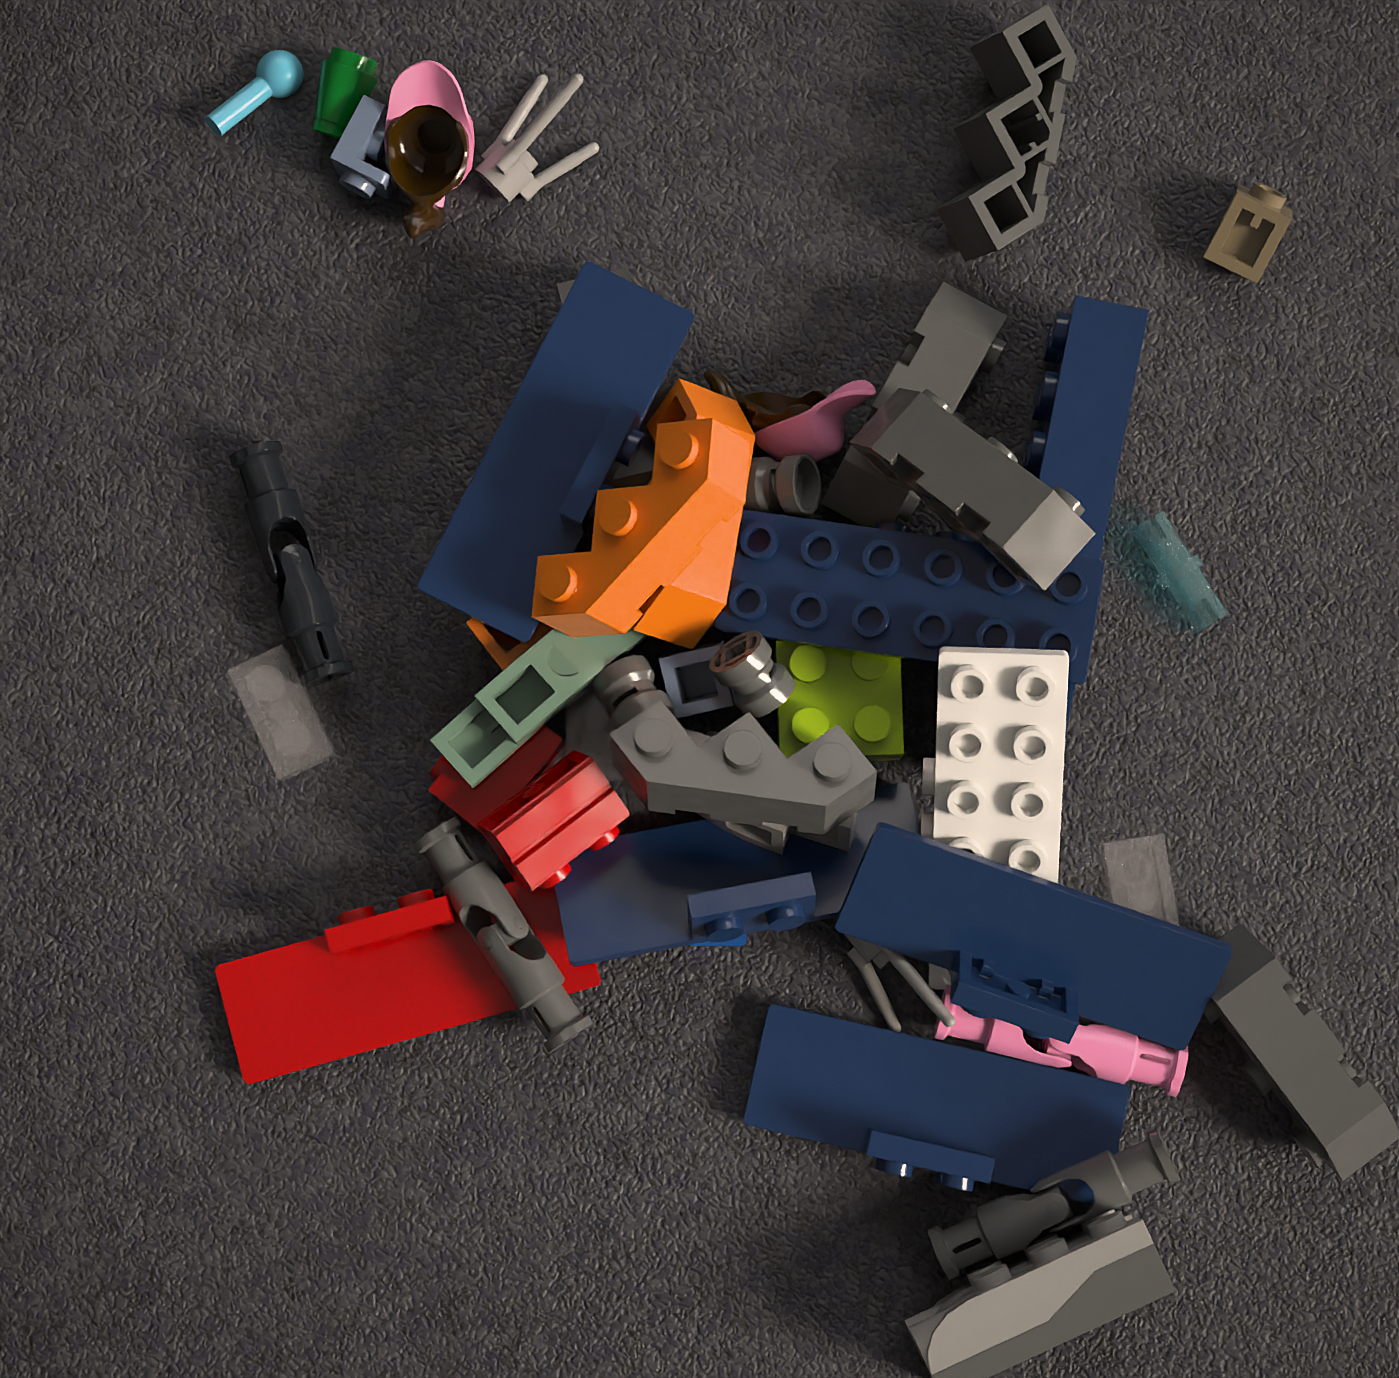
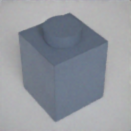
(690, 681)

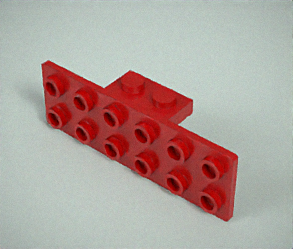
(376, 983)

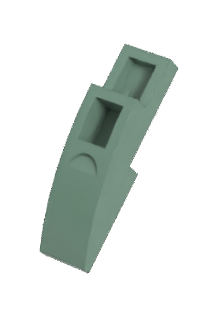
(526, 698)

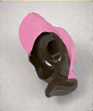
(427, 142)
(796, 424)

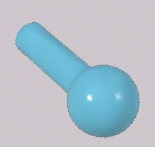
(277, 75)

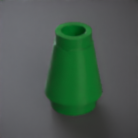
(340, 89)

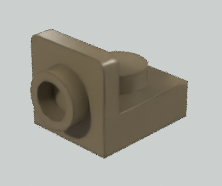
(1250, 231)

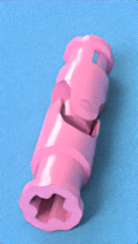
(1093, 1049)

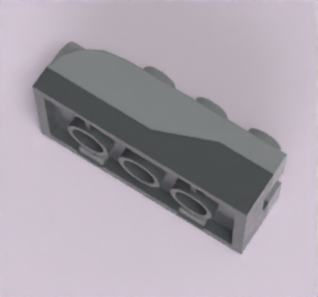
(1041, 1299)

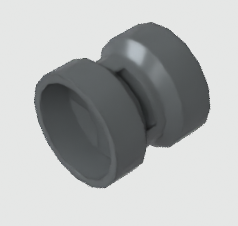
(783, 485)
(749, 671)
(628, 689)

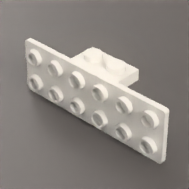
(998, 759)

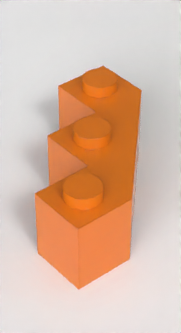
(645, 531)
(701, 591)

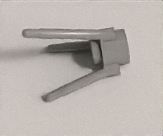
(508, 163)
(862, 955)

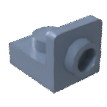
(358, 146)

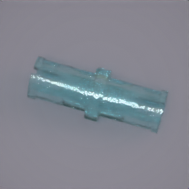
(1179, 572)

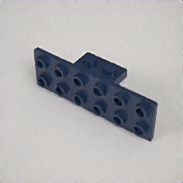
(557, 448)
(900, 592)
(709, 885)
(1030, 944)
(930, 1103)

